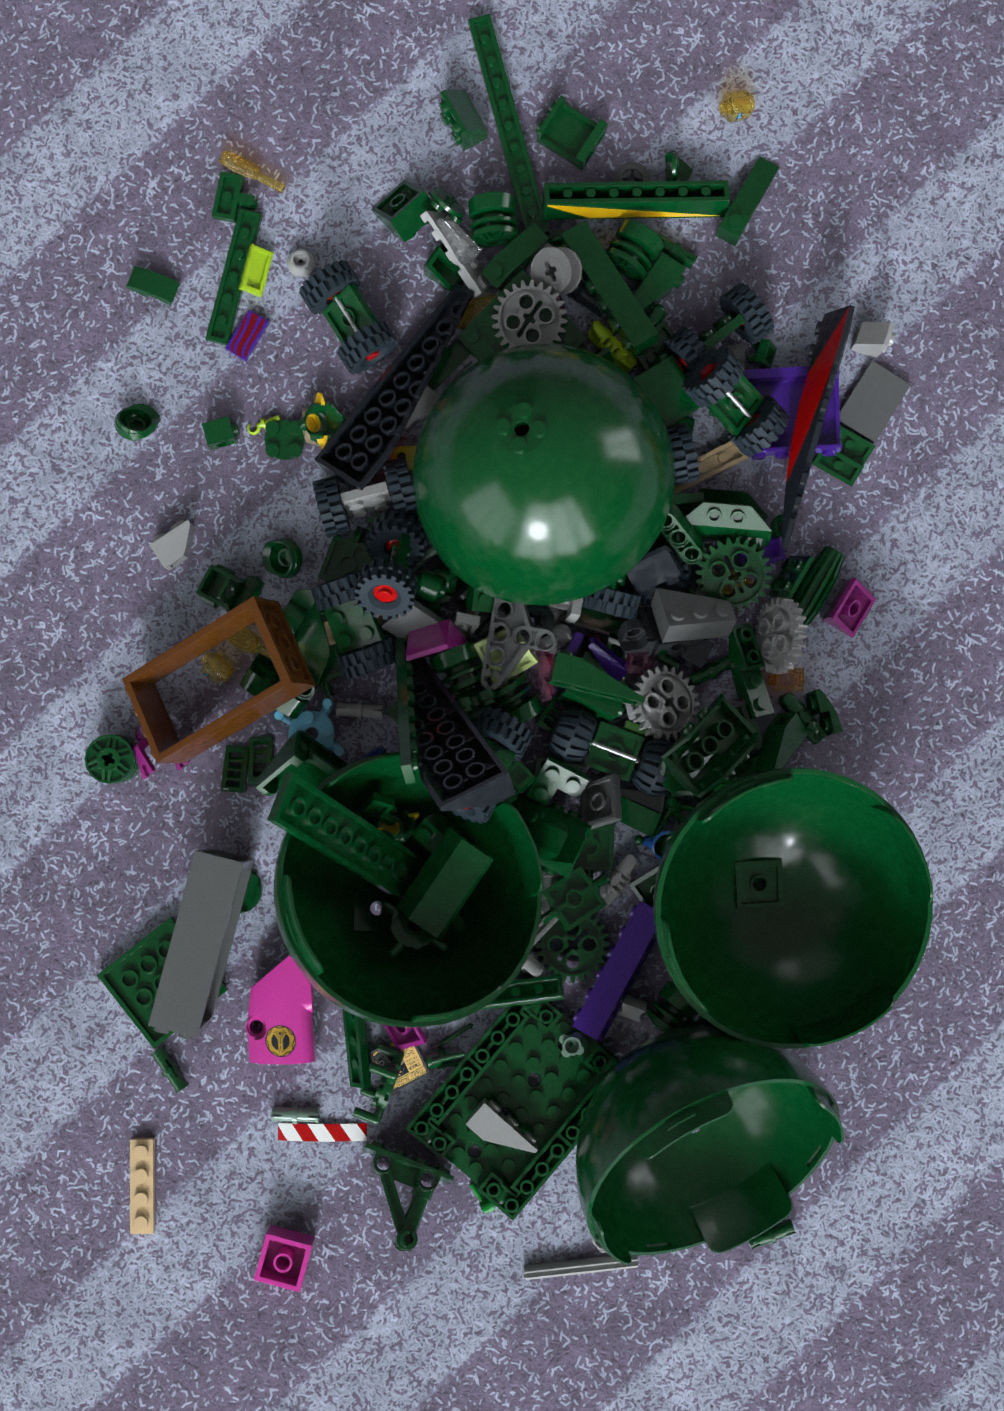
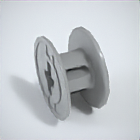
(557, 268)

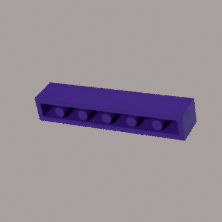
(618, 974)

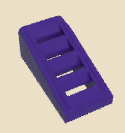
(610, 661)

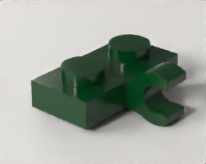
(230, 196)
(378, 808)

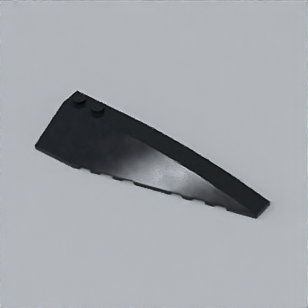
(452, 754)

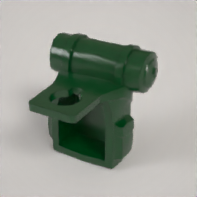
(226, 590)

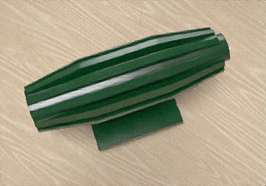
(808, 580)

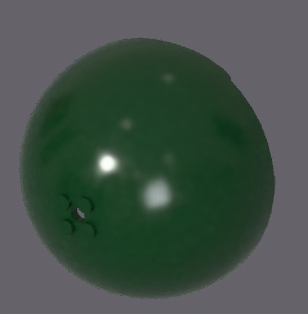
(550, 508)
(827, 931)
(346, 947)
(664, 1189)

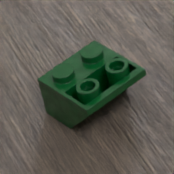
(462, 118)

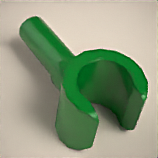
(485, 1204)

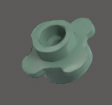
(576, 1049)

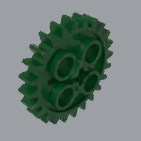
(752, 565)
(587, 959)

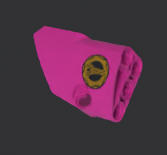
(285, 1008)

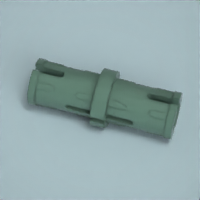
(295, 1114)

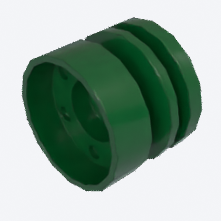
(493, 219)
(634, 249)
(458, 668)
(513, 700)
(122, 751)
(674, 1012)

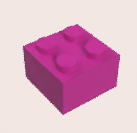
(284, 1258)

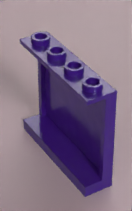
(786, 388)

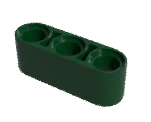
(682, 541)

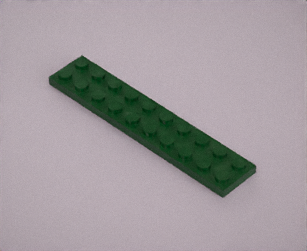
(343, 836)

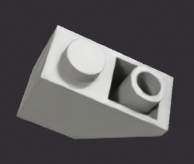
(873, 338)
(175, 545)

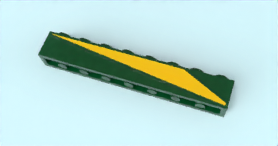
(635, 200)

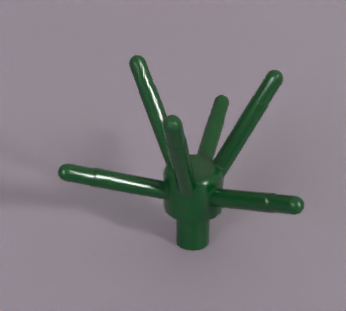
(673, 807)

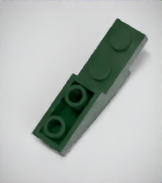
(746, 672)

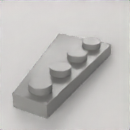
(469, 273)

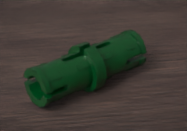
(677, 252)
(710, 671)
(170, 1069)
(775, 1233)

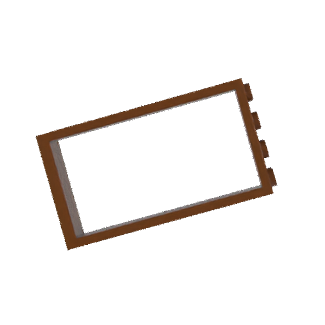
(284, 654)

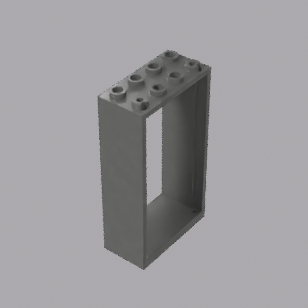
(201, 942)

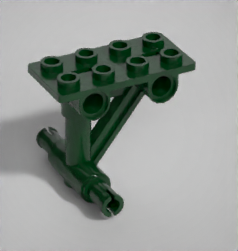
(408, 1173)

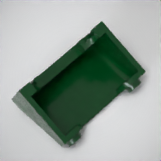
(665, 389)
(302, 757)

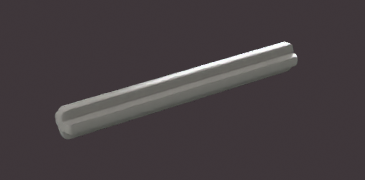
(576, 1267)

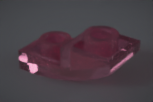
(544, 668)

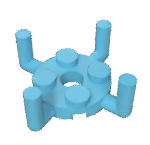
(320, 721)

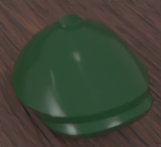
(136, 422)
(282, 557)

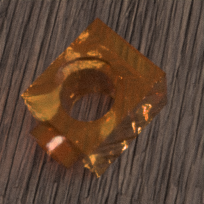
(796, 681)

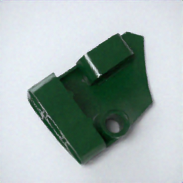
(314, 645)

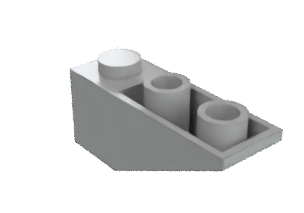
(497, 1128)

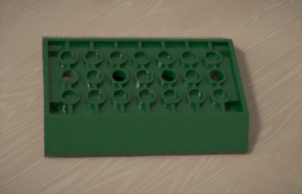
(498, 1069)

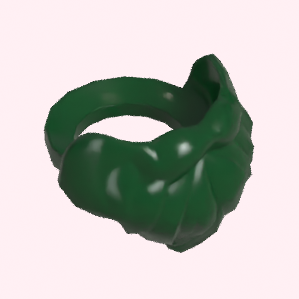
(676, 168)

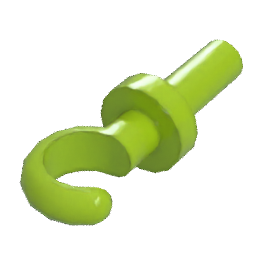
(262, 424)

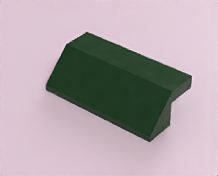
(444, 883)

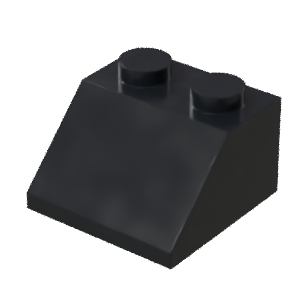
(656, 570)

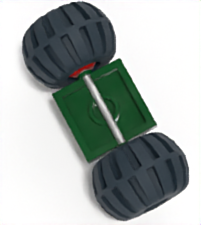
(610, 751)

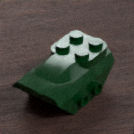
(728, 514)
(708, 750)
(555, 833)

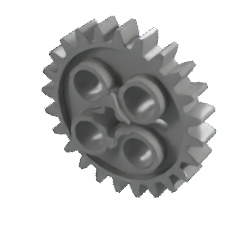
(511, 308)
(783, 649)
(664, 703)

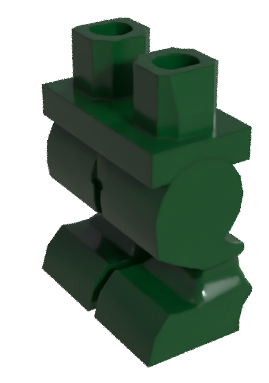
(520, 778)

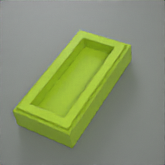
(256, 270)

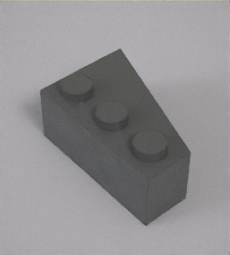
(691, 616)

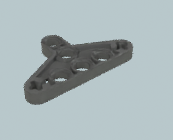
(511, 648)

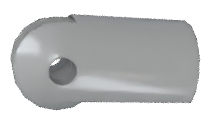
(632, 1008)

